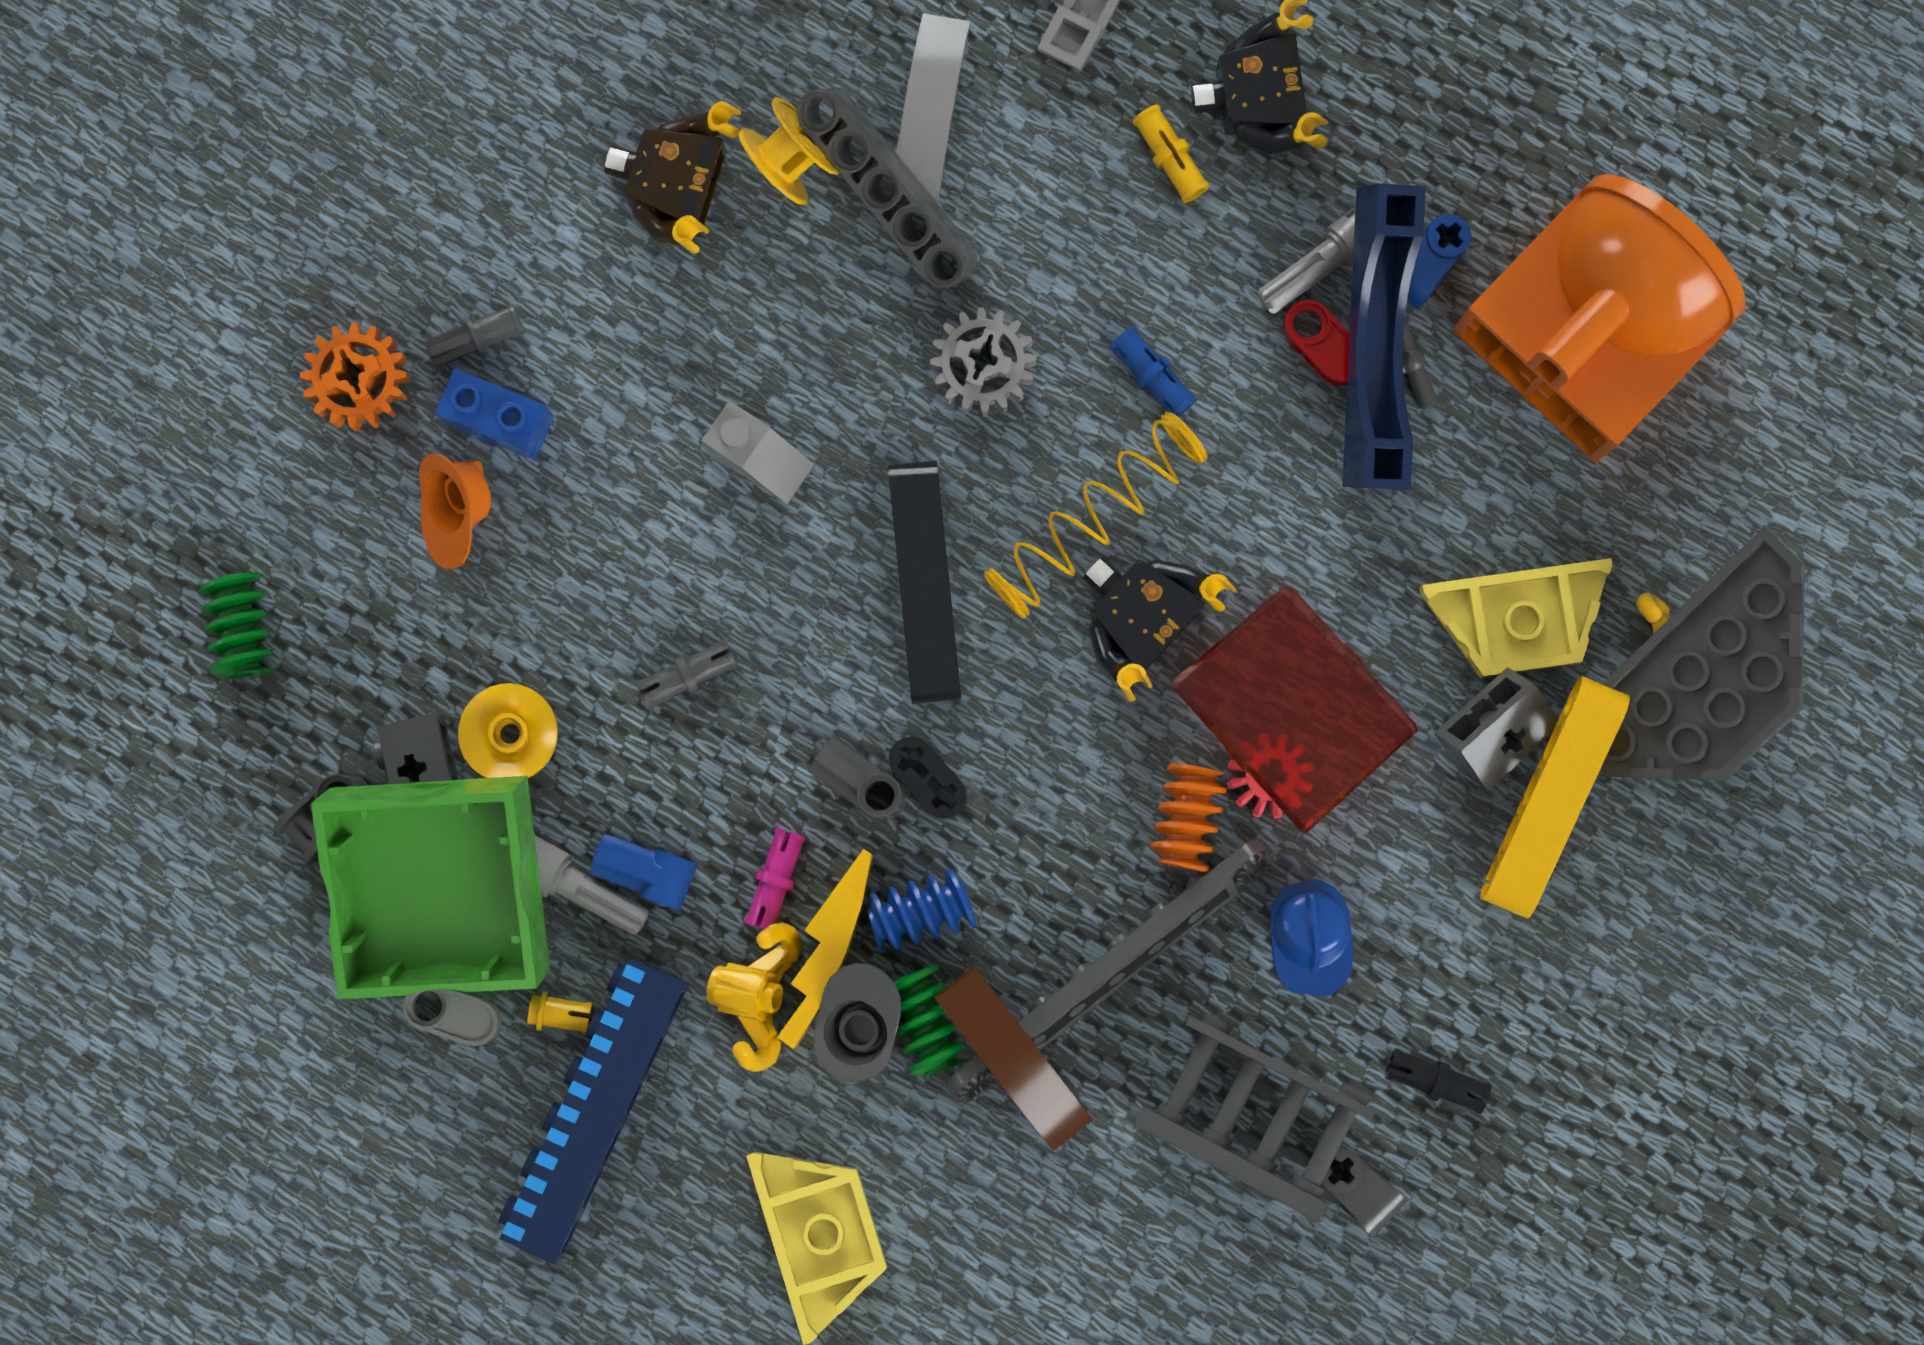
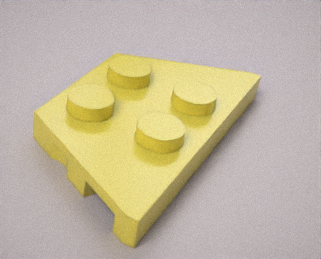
(1521, 616)
(818, 1234)

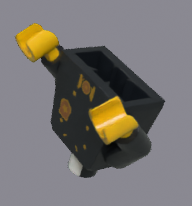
(1263, 87)
(1145, 613)

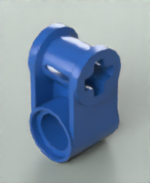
(1435, 262)

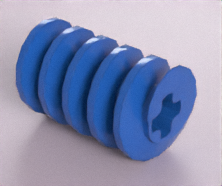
(920, 911)

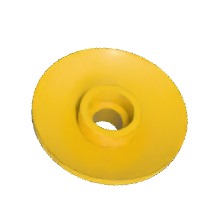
(488, 716)

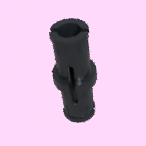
(1438, 1081)

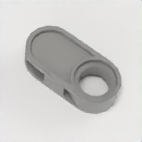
(461, 1019)

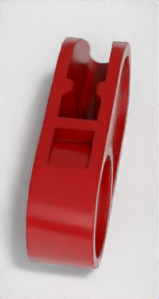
(1325, 351)

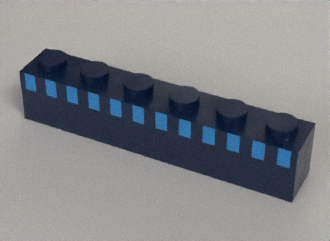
(593, 1110)

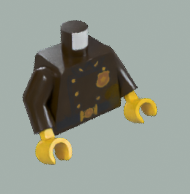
(675, 174)

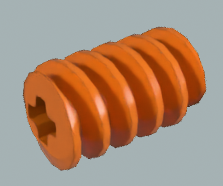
(1187, 817)

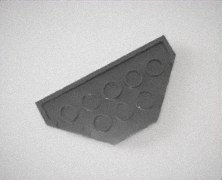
(1716, 672)

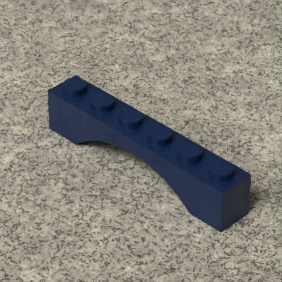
(1384, 257)

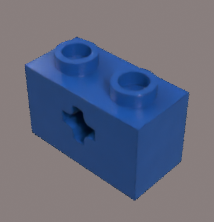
(494, 414)

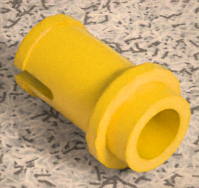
(557, 1013)

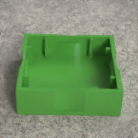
(432, 887)

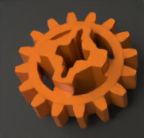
(336, 381)

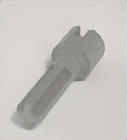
(1312, 267)
(559, 877)

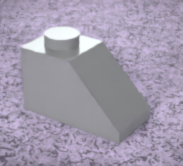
(757, 452)

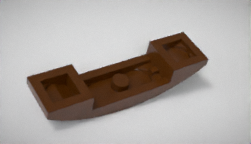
(1013, 1058)

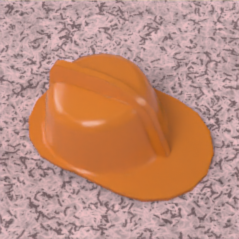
(451, 505)

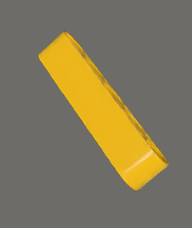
(1555, 796)

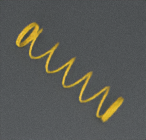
(1193, 450)

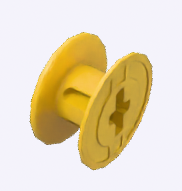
(785, 152)

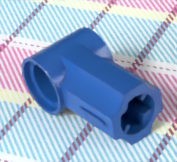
(653, 874)

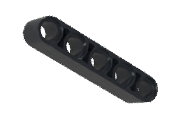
(924, 582)

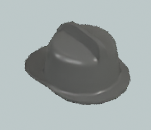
(857, 1022)

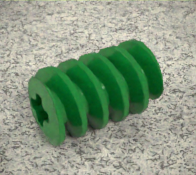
(235, 626)
(926, 1024)

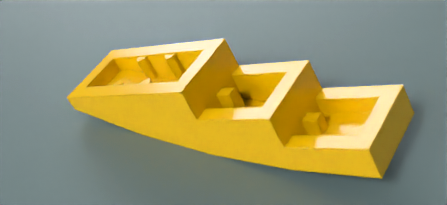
(834, 929)

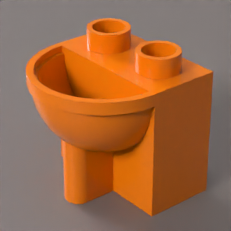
(1605, 311)

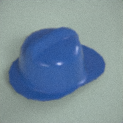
(1311, 938)

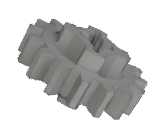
(1003, 368)

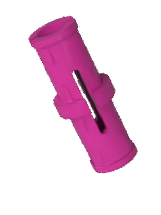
(775, 879)

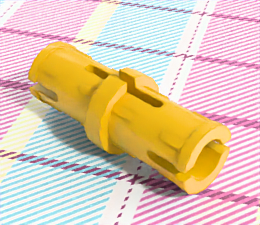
(1171, 153)

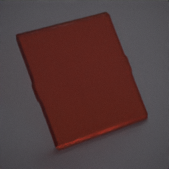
(1295, 707)

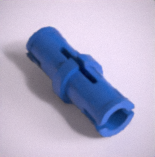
(1153, 372)

